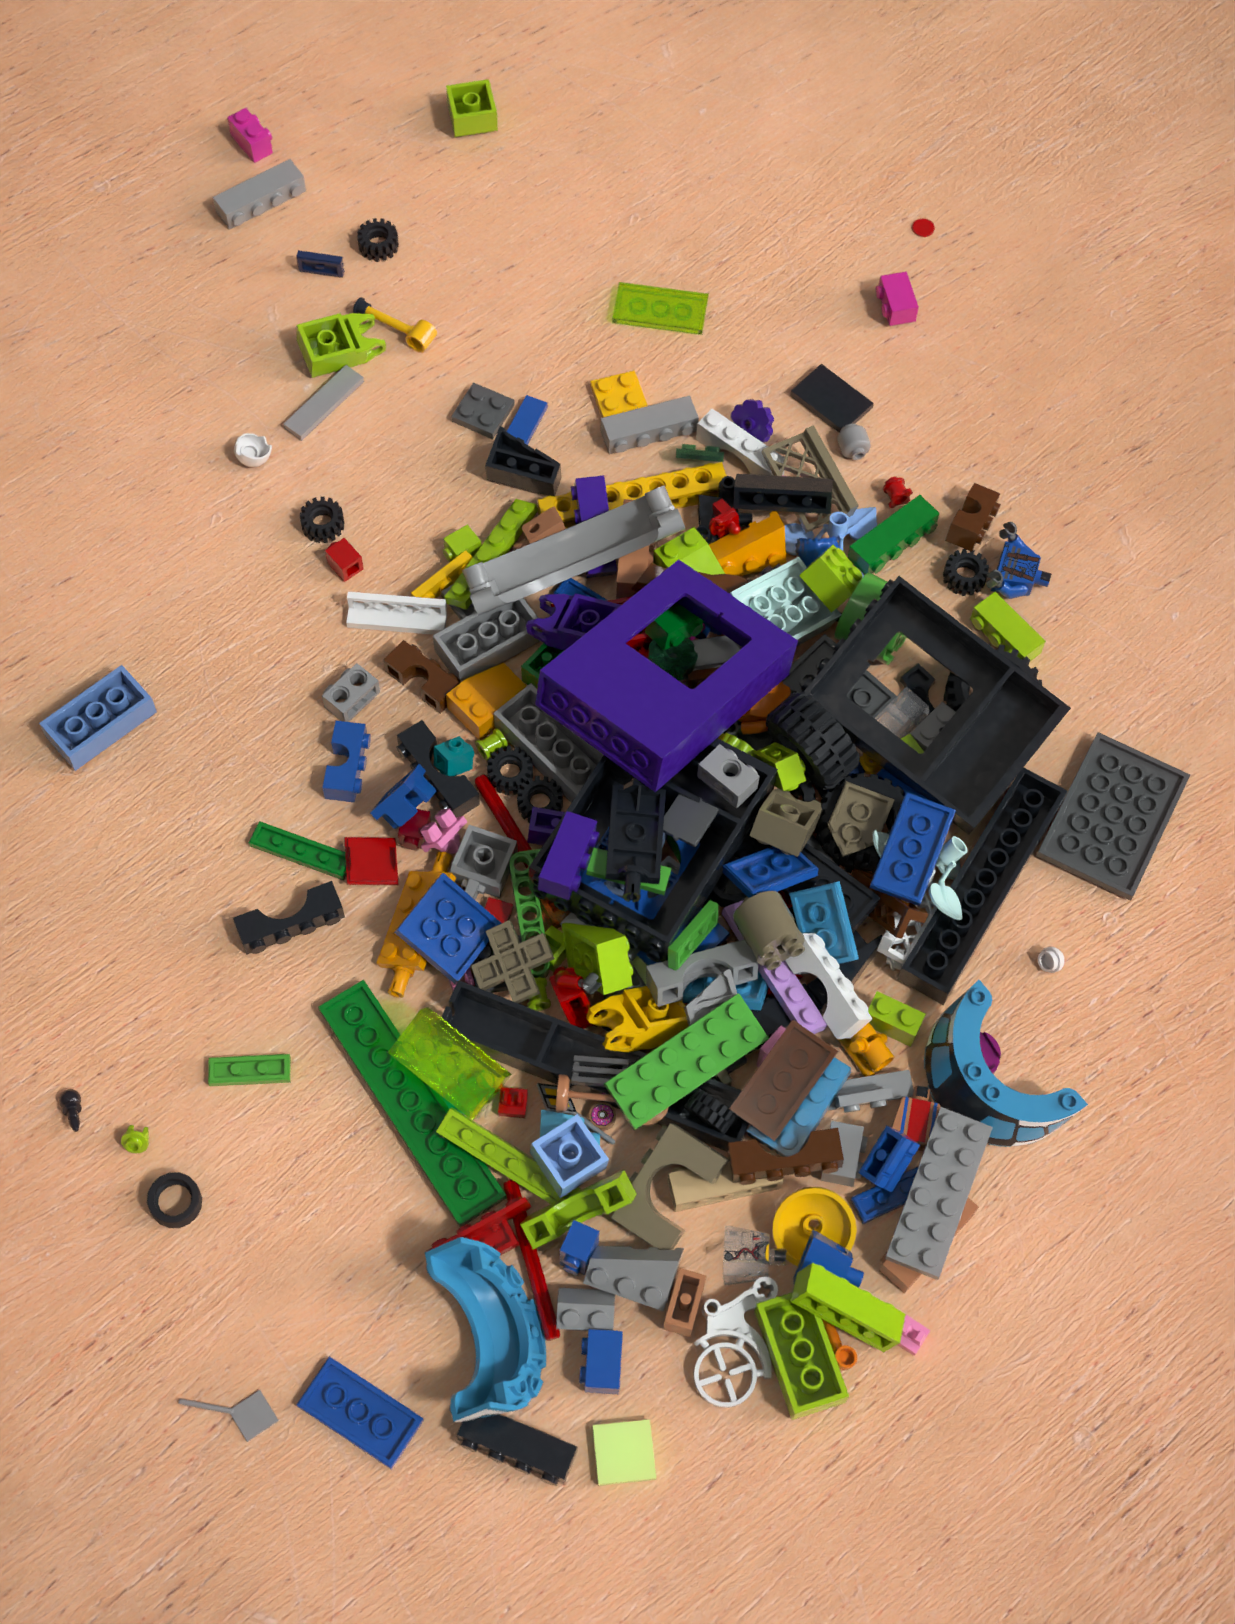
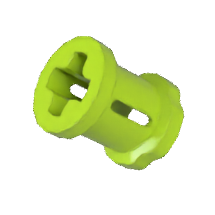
(491, 744)
(540, 1001)

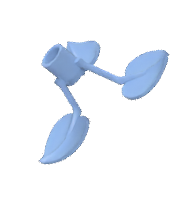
(839, 526)

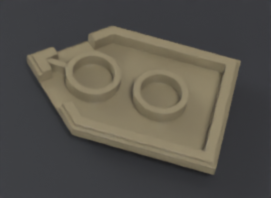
(857, 816)

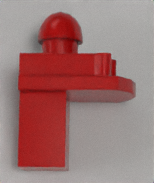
(725, 521)

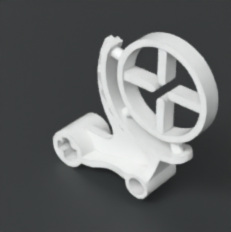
(730, 1322)

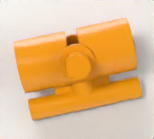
(868, 1049)

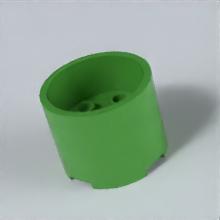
(867, 590)

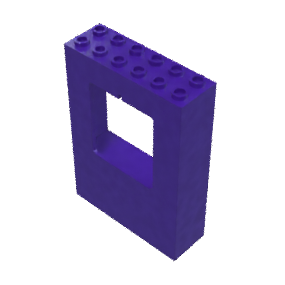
(639, 710)

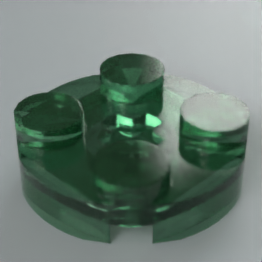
(676, 667)

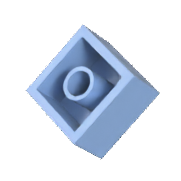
(569, 1155)

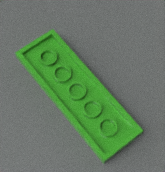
(686, 1061)

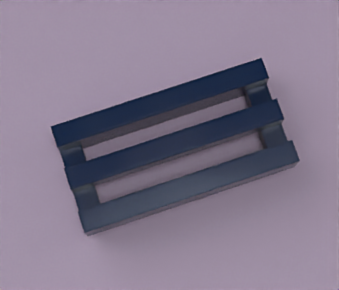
(320, 263)

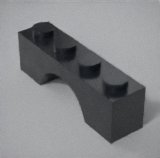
(452, 791)
(261, 931)

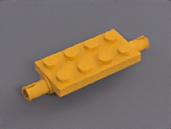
(395, 952)

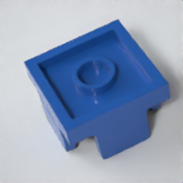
(401, 800)

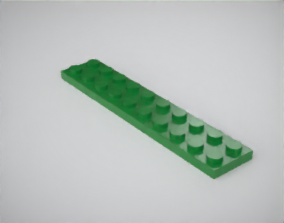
(410, 1104)

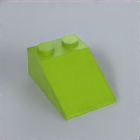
(691, 550)
(598, 952)

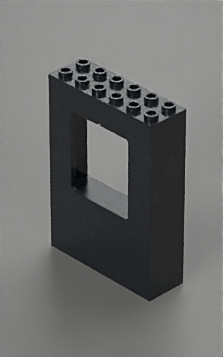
(984, 739)

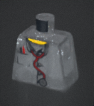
(748, 1255)

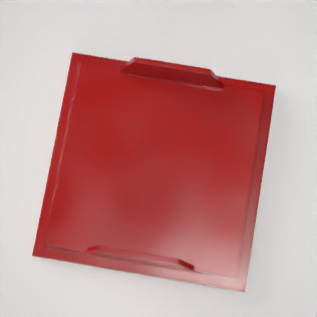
(371, 861)

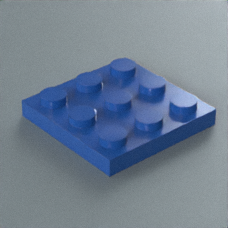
(447, 928)

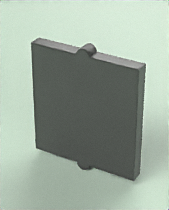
(688, 820)

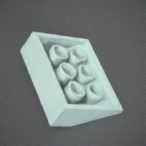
(788, 602)

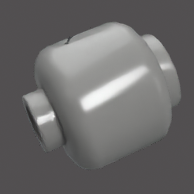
(853, 441)

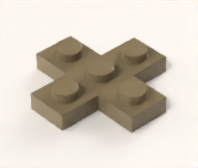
(512, 962)

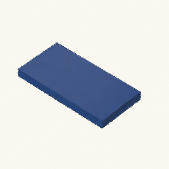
(912, 849)
(360, 1412)

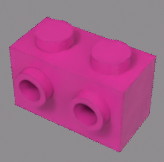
(250, 134)
(897, 298)

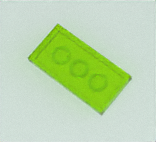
(660, 308)

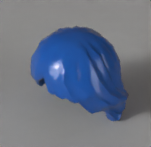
(810, 549)

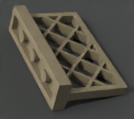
(824, 467)

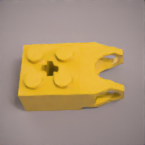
(637, 1020)

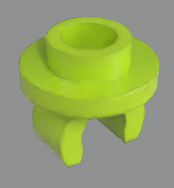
(134, 1140)

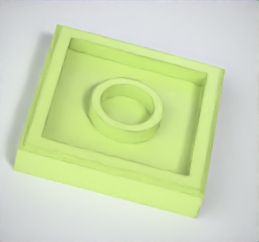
(624, 1452)

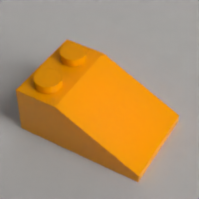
(482, 695)

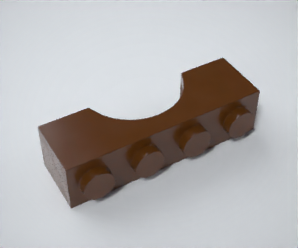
(752, 1162)

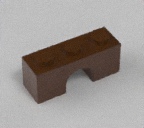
(974, 517)
(408, 662)

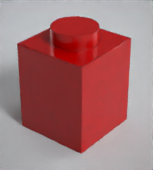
(344, 559)

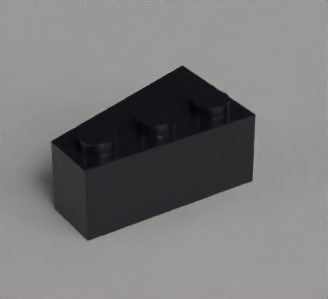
(522, 466)

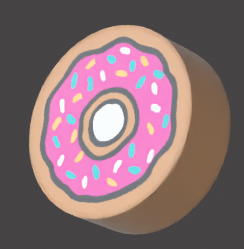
(602, 1115)

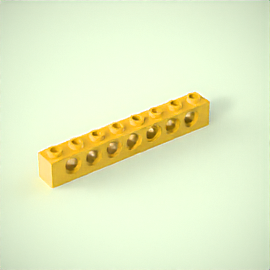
(681, 497)

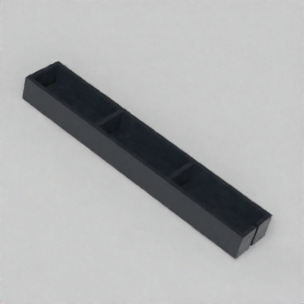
(548, 1047)

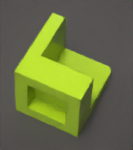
(556, 943)

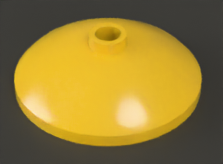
(810, 1203)

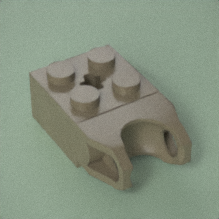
(786, 822)

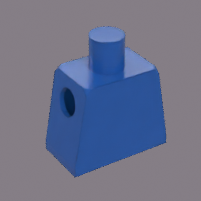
(831, 1256)

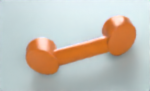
(845, 1355)

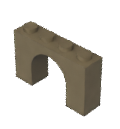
(674, 1147)

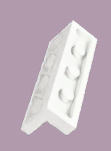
(396, 615)
(888, 939)

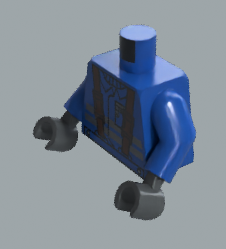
(1017, 567)

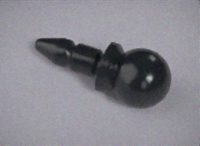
(71, 1107)

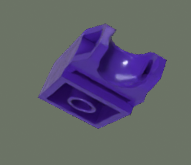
(568, 619)

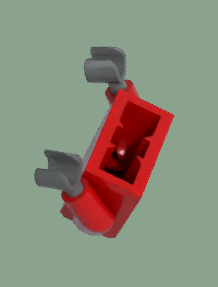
(572, 997)

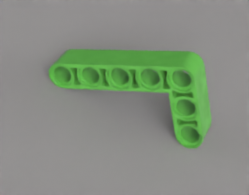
(527, 903)

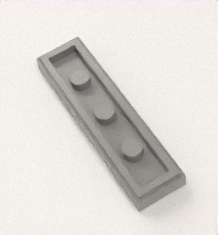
(323, 402)

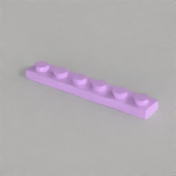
(784, 986)

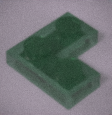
(709, 454)

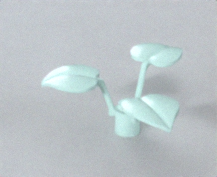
(948, 864)

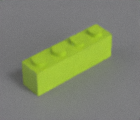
(848, 1307)

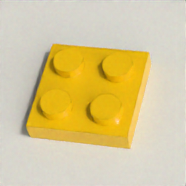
(618, 394)

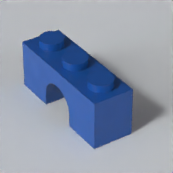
(344, 781)

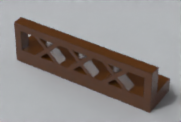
(893, 908)

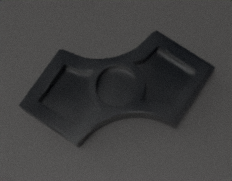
(919, 682)

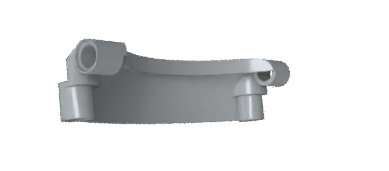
(573, 551)

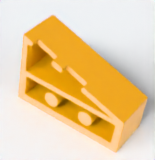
(752, 548)

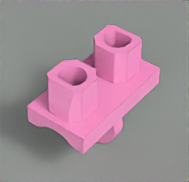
(446, 835)

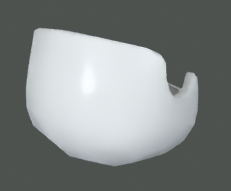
(252, 450)

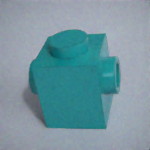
(453, 757)

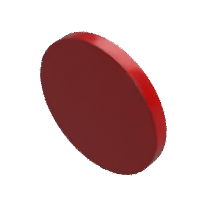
(923, 227)

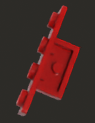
(493, 1227)

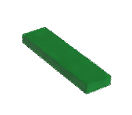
(299, 850)

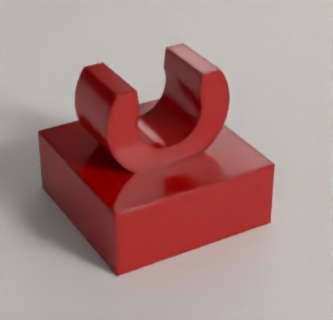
(513, 1102)

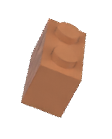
(684, 1302)

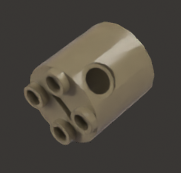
(769, 929)

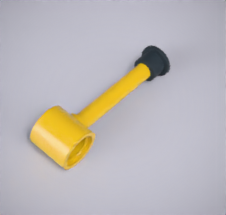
(418, 335)

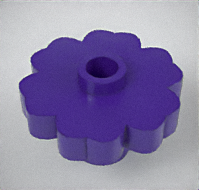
(754, 419)

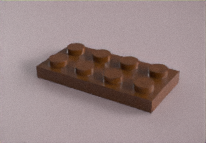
(783, 1080)

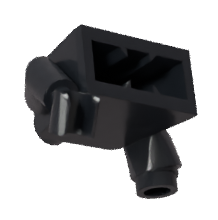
(705, 509)

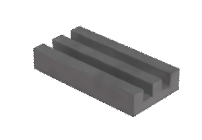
(596, 1061)

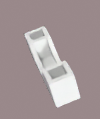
(721, 432)
(844, 1010)

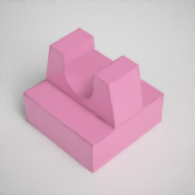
(912, 1335)

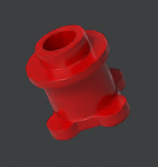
(897, 491)

